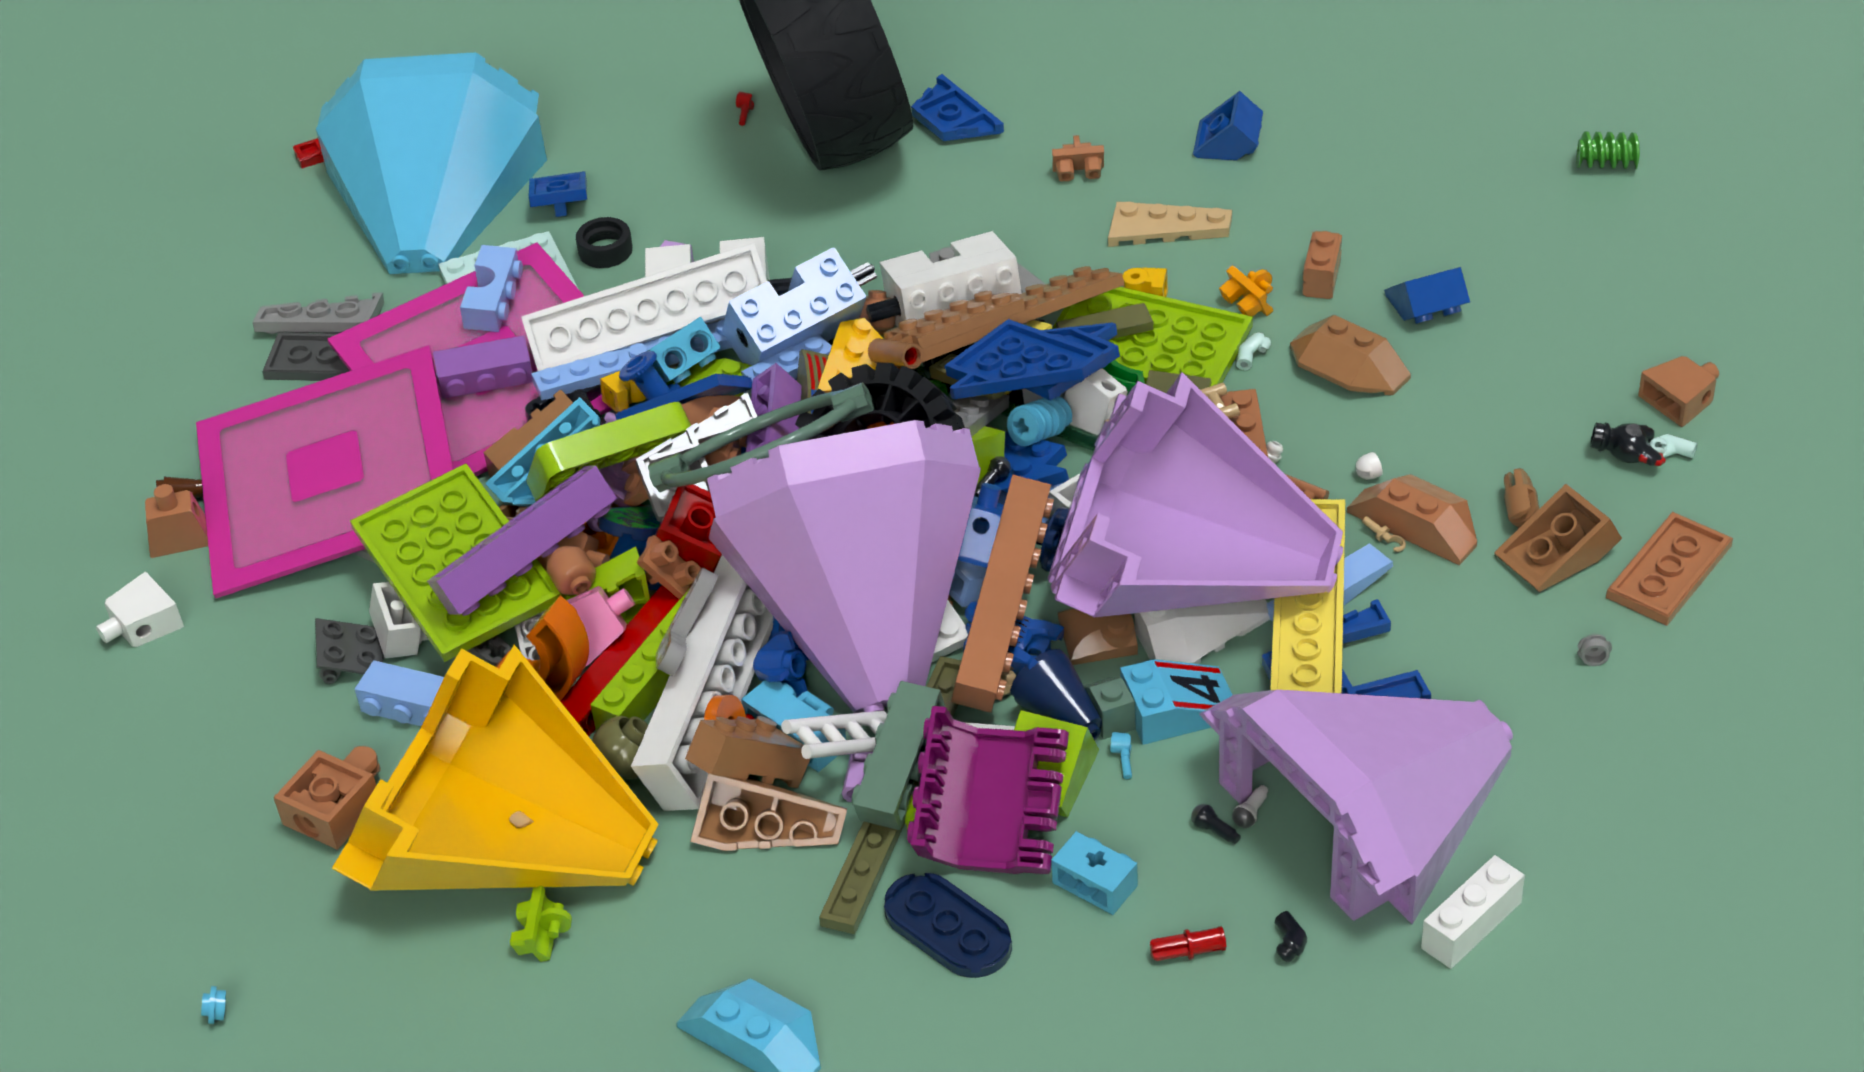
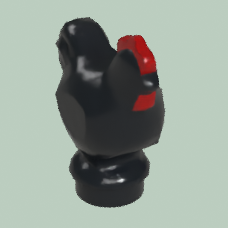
(1627, 443)

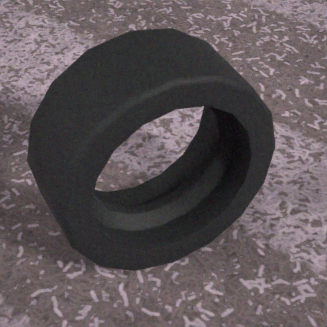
(601, 229)

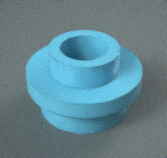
(214, 1005)

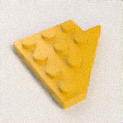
(849, 350)

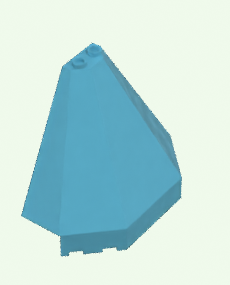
(429, 152)

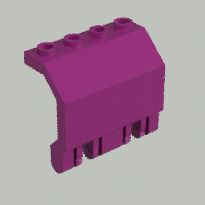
(985, 794)

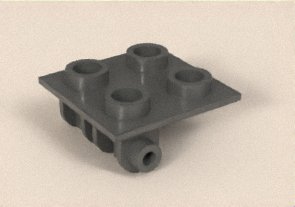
(344, 648)

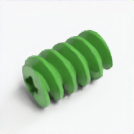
(1608, 149)

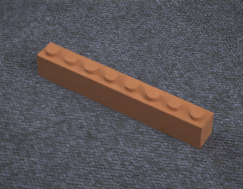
(1001, 594)

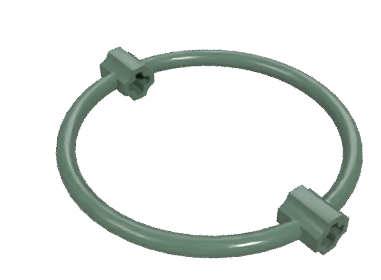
(675, 469)

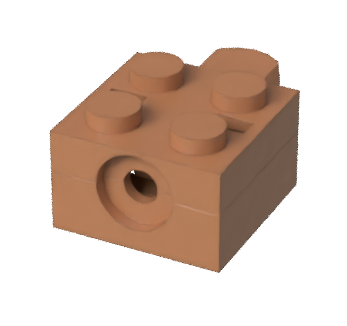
(328, 795)

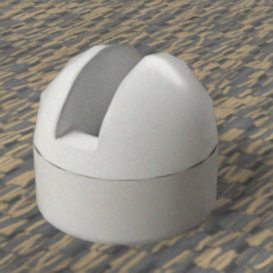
(1369, 466)

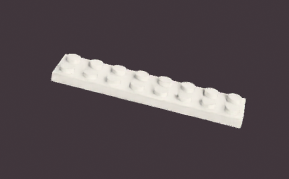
(642, 308)

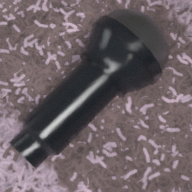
(998, 468)
(1205, 817)

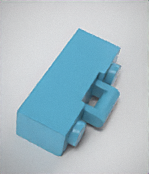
(780, 703)

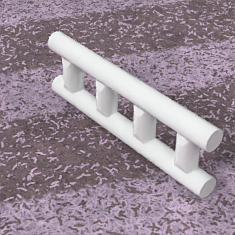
(828, 726)

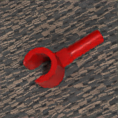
(744, 101)

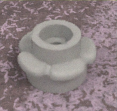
(1594, 650)

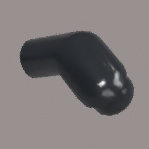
(1294, 937)

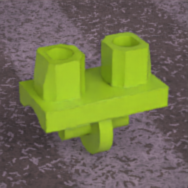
(542, 924)

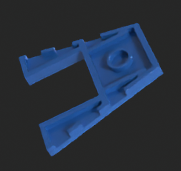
(1365, 624)

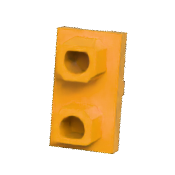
(1251, 287)

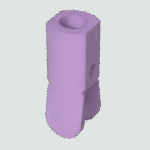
(854, 774)

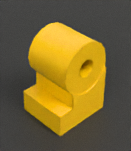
(1147, 280)
(622, 392)

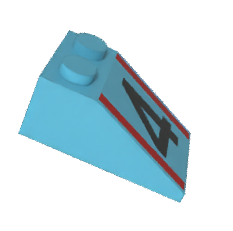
(1172, 696)

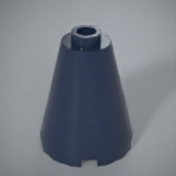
(1056, 692)

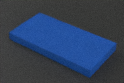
(710, 386)

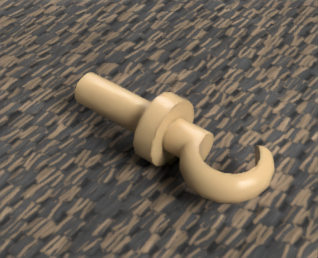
(1382, 533)

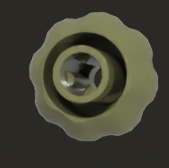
(619, 742)

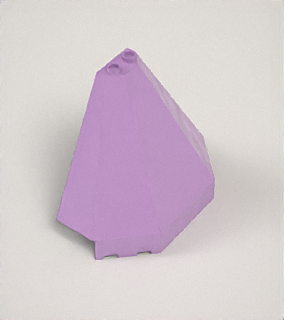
(1186, 515)
(853, 547)
(1382, 769)

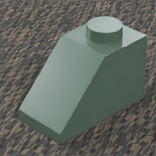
(1113, 704)

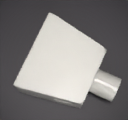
(1093, 400)
(140, 613)

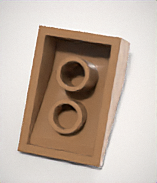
(1559, 540)

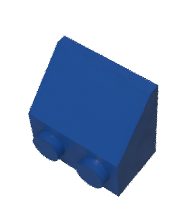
(1229, 130)
(1429, 294)

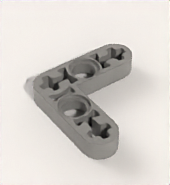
(673, 645)

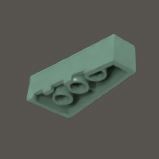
(894, 762)

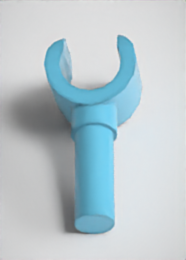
(1122, 744)

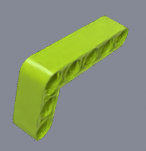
(604, 446)

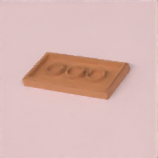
(1669, 568)

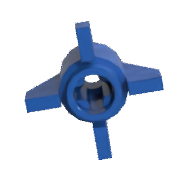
(781, 662)

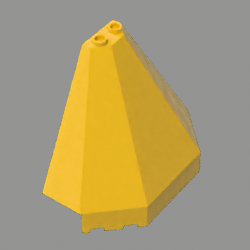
(483, 753)

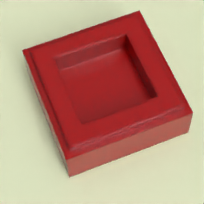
(308, 153)

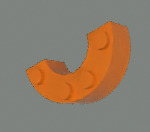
(560, 645)

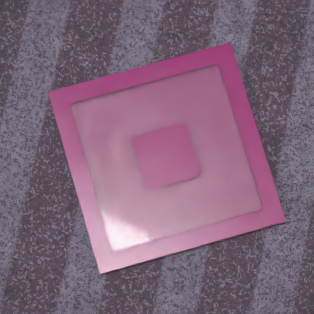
(436, 320)
(308, 461)

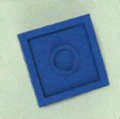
(558, 190)

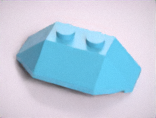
(510, 481)
(755, 1028)

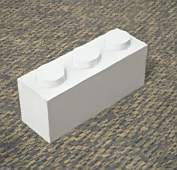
(1472, 911)

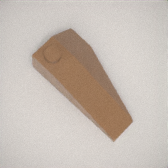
(763, 816)

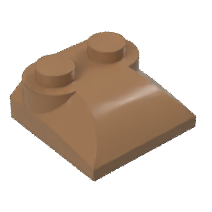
(1098, 637)

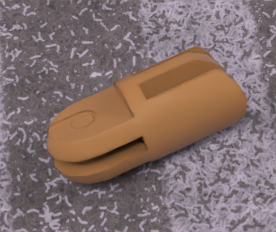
(1520, 497)

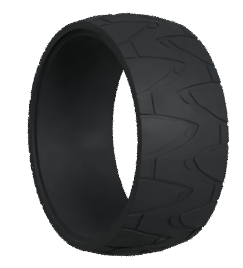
(832, 76)

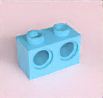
(680, 346)

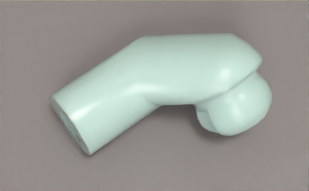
(1247, 348)
(1671, 445)

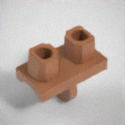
(1078, 157)
(667, 567)

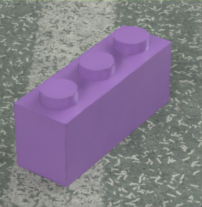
(483, 366)

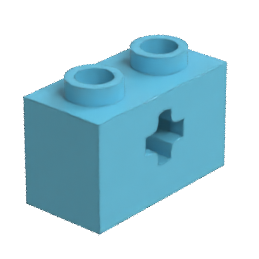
(1094, 872)

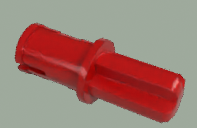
(1188, 944)

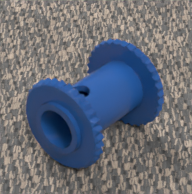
(646, 376)

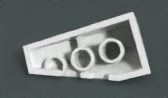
(1195, 631)

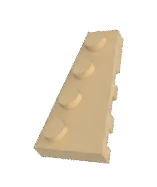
(1168, 222)

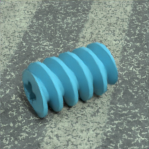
(1038, 420)

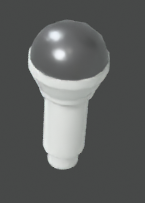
(1246, 813)

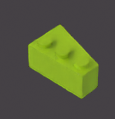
(619, 574)

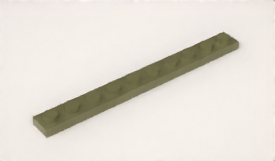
(875, 842)

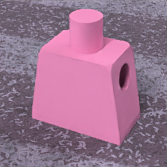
(602, 617)

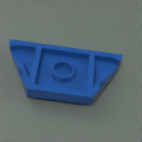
(953, 113)

